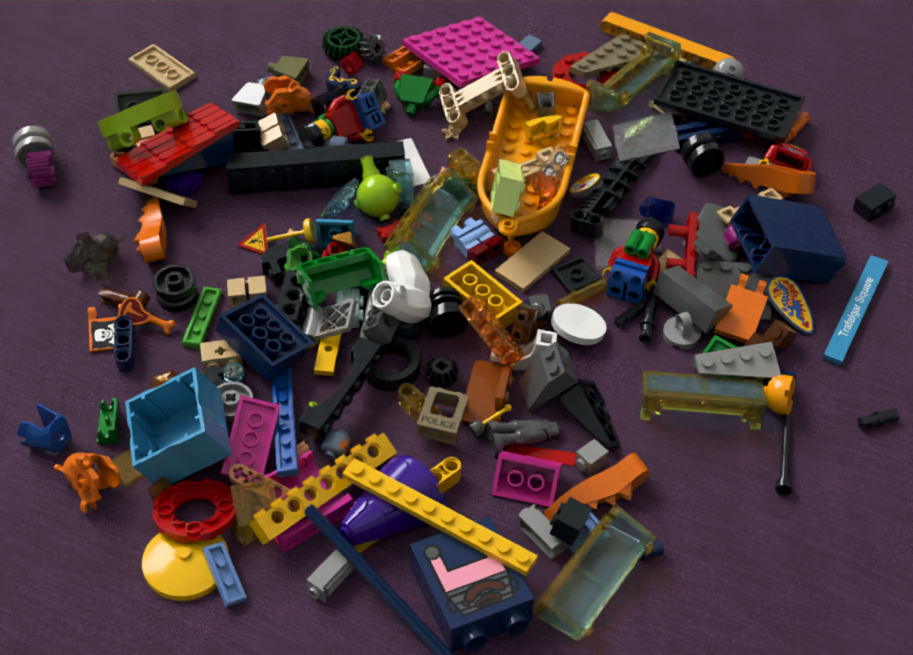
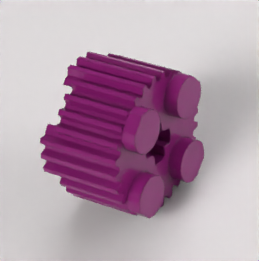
(41, 169)

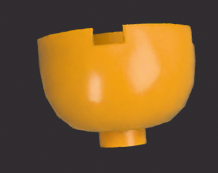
(779, 394)

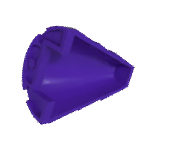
(375, 518)

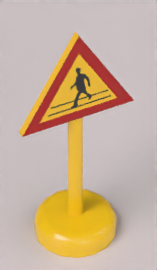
(258, 240)

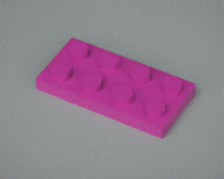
(251, 435)

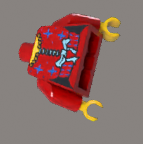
(788, 156)

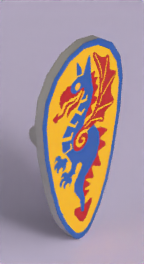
(790, 303)

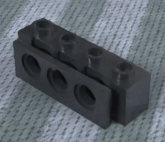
(293, 299)

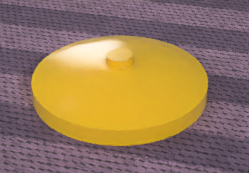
(178, 568)

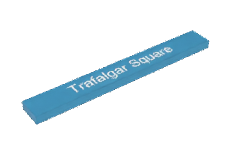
(855, 310)

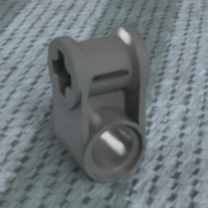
(545, 104)

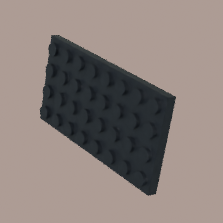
(729, 101)

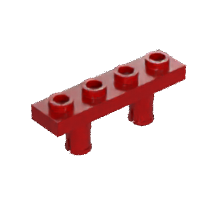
(690, 237)

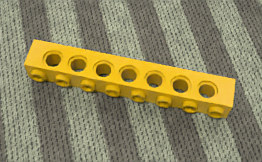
(267, 529)

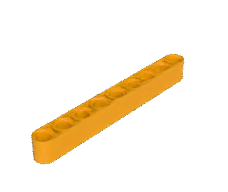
(703, 56)

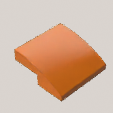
(403, 60)

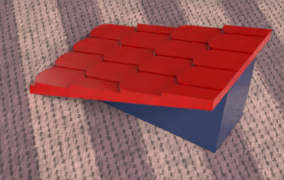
(188, 147)

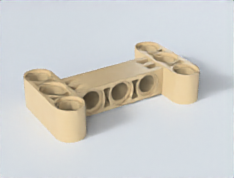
(505, 78)

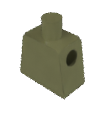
(293, 67)

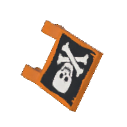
(100, 332)

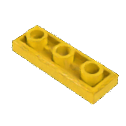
(327, 355)

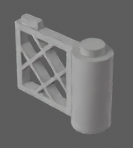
(317, 321)

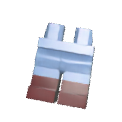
(476, 240)

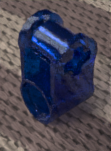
(659, 209)

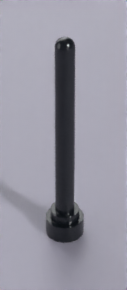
(783, 484)

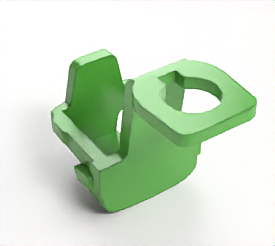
(297, 252)

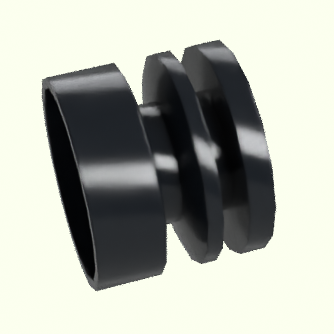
(445, 317)

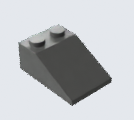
(547, 376)

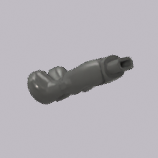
(523, 433)

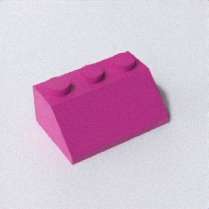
(526, 478)

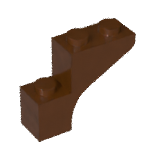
(779, 334)

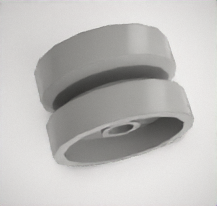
(31, 140)
(230, 395)

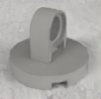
(681, 332)

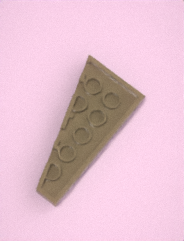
(612, 54)

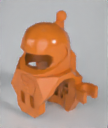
(287, 96)
(80, 472)

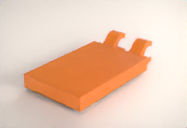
(746, 312)

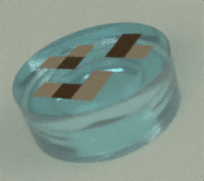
(233, 372)

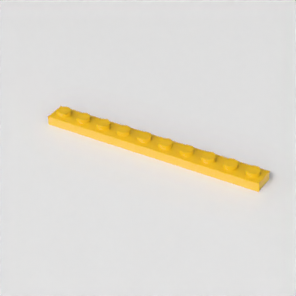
(440, 517)

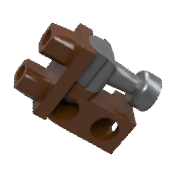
(526, 322)

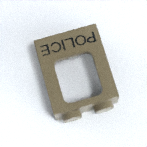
(440, 427)

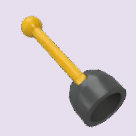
(477, 427)

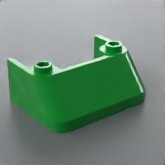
(340, 273)

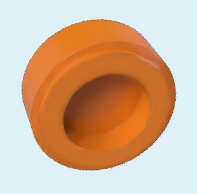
(511, 248)

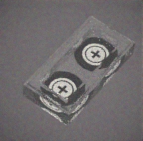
(555, 162)

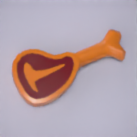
(134, 309)

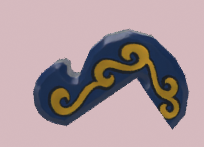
(334, 79)

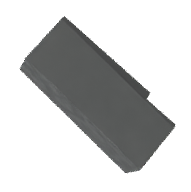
(689, 295)

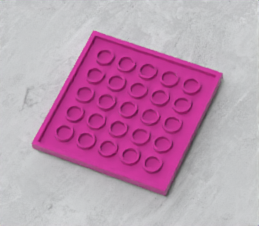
(467, 50)

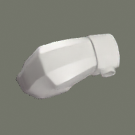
(406, 291)

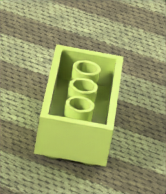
(507, 187)

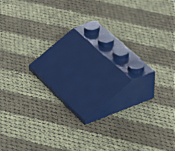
(263, 336)

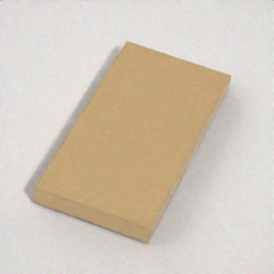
(162, 68)
(158, 193)
(532, 261)

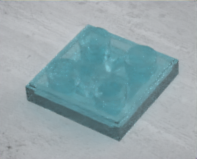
(340, 199)

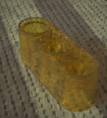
(412, 401)

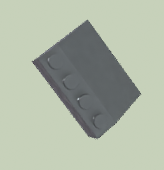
(721, 274)

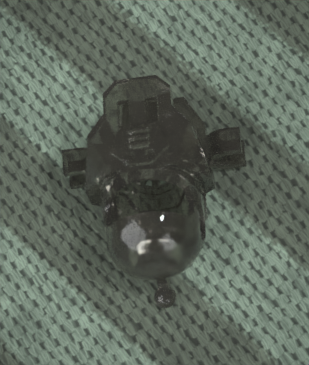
(93, 254)

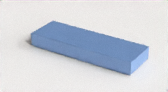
(224, 574)

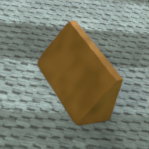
(346, 241)

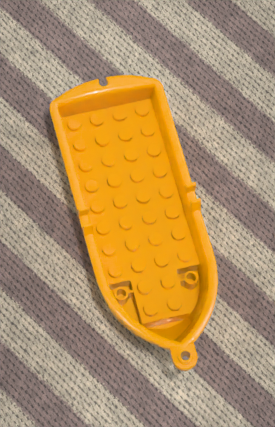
(509, 143)

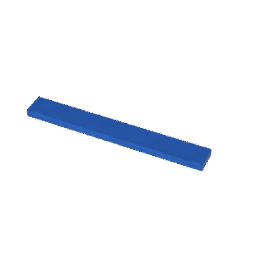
(285, 425)

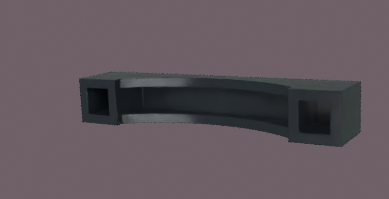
(318, 420)

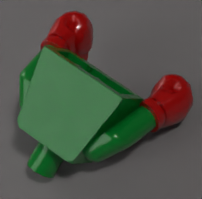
(415, 90)

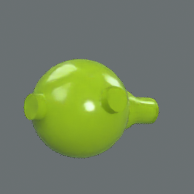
(376, 193)

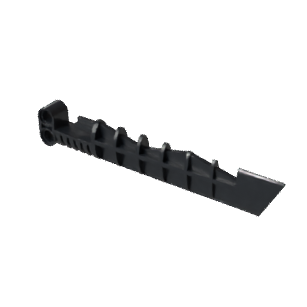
(586, 219)

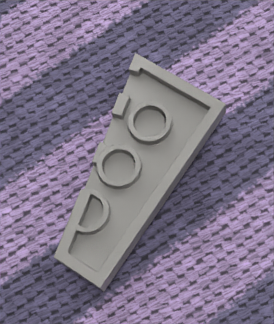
(749, 361)

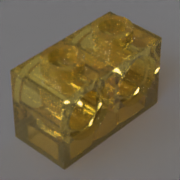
(464, 164)

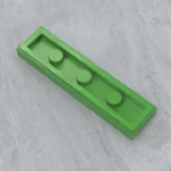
(202, 317)

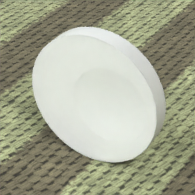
(578, 324)

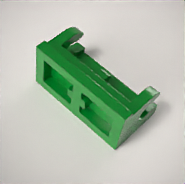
(109, 423)

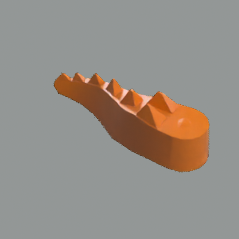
(781, 179)
(152, 233)
(606, 486)

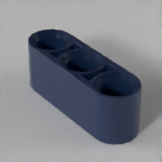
(124, 333)

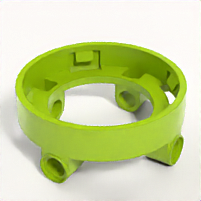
(158, 109)

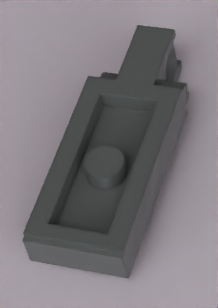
(706, 251)

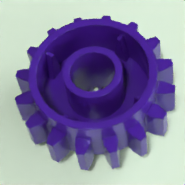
(183, 183)

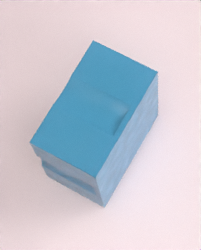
(177, 427)

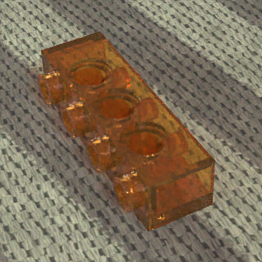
(491, 331)

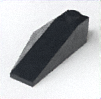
(586, 405)

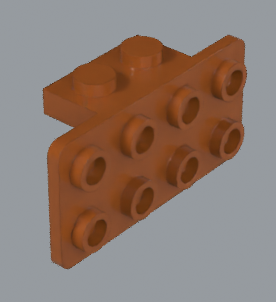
(487, 390)

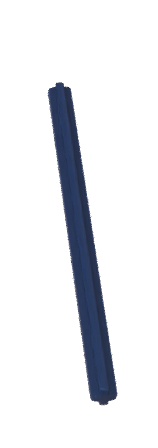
(377, 581)

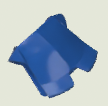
(46, 437)

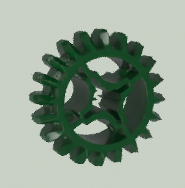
(342, 42)

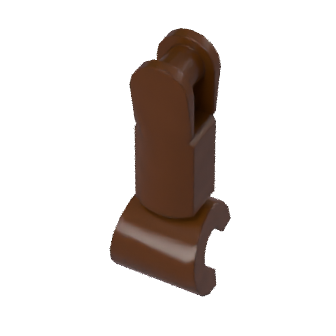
(114, 297)

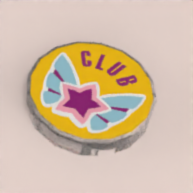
(584, 185)

